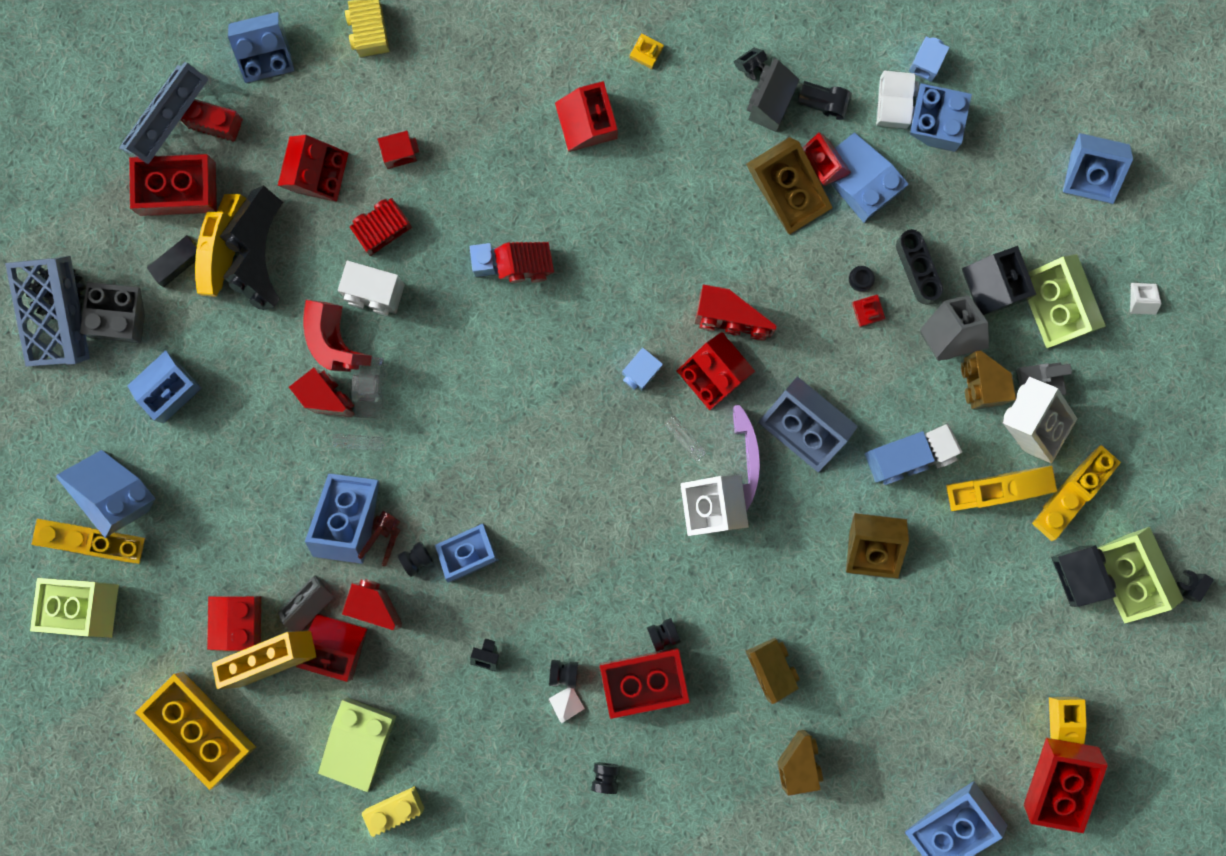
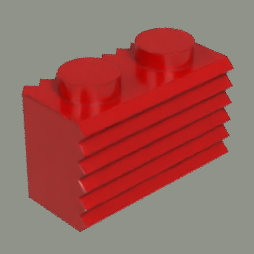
(212, 120)
(380, 226)
(524, 261)

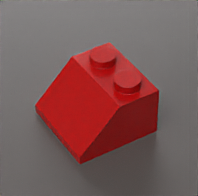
(371, 605)
(233, 622)

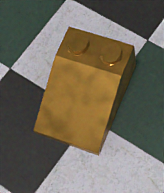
(789, 184)

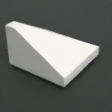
(566, 704)

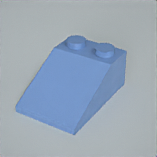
(871, 181)
(106, 492)
(343, 518)
(958, 825)

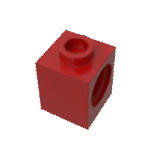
(398, 149)

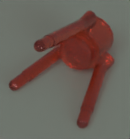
(384, 525)

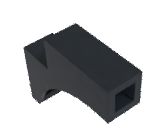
(248, 237)

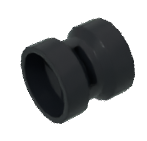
(416, 558)
(663, 634)
(563, 674)
(605, 778)

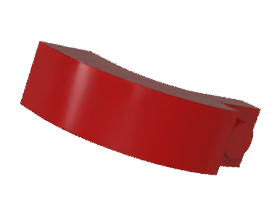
(324, 338)

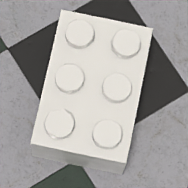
(1040, 419)

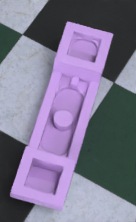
(743, 425)

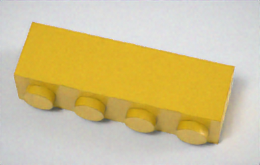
(264, 659)

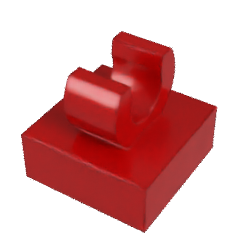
(868, 310)

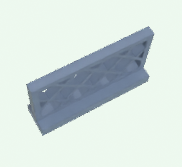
(164, 112)
(65, 310)

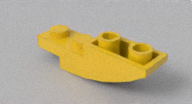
(212, 254)
(1001, 488)
(1075, 492)
(87, 541)

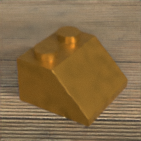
(877, 545)
(772, 670)

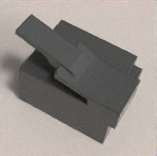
(1047, 373)

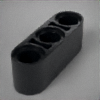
(919, 254)

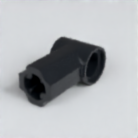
(830, 101)

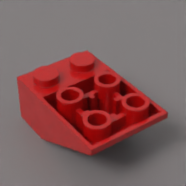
(727, 311)

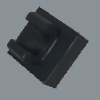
(751, 60)
(1197, 586)
(485, 657)

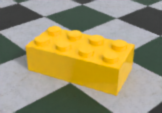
(195, 729)

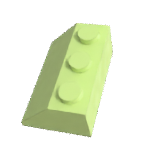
(1063, 301)
(1140, 576)

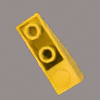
(1067, 719)

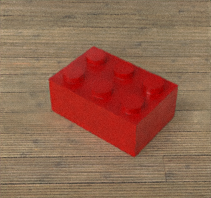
(173, 185)
(644, 683)
(1065, 785)

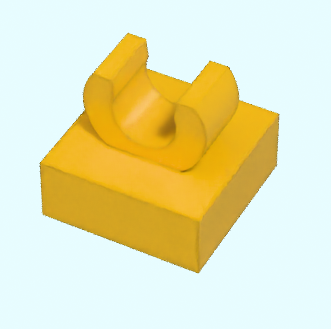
(646, 51)

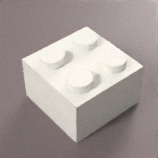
(371, 287)
(714, 505)

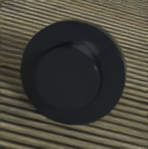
(861, 278)

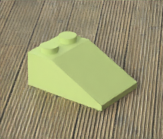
(74, 607)
(356, 744)

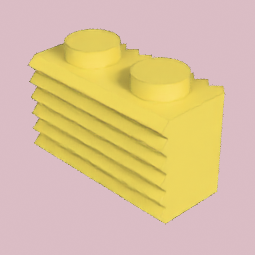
(368, 27)
(393, 811)

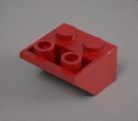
(586, 117)
(313, 168)
(715, 370)
(318, 394)
(336, 648)

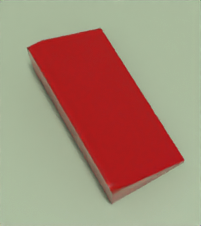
(825, 159)

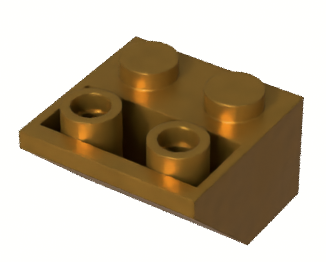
(987, 381)
(798, 766)

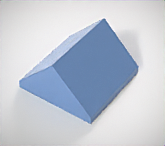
(466, 553)

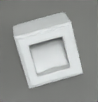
(1144, 298)

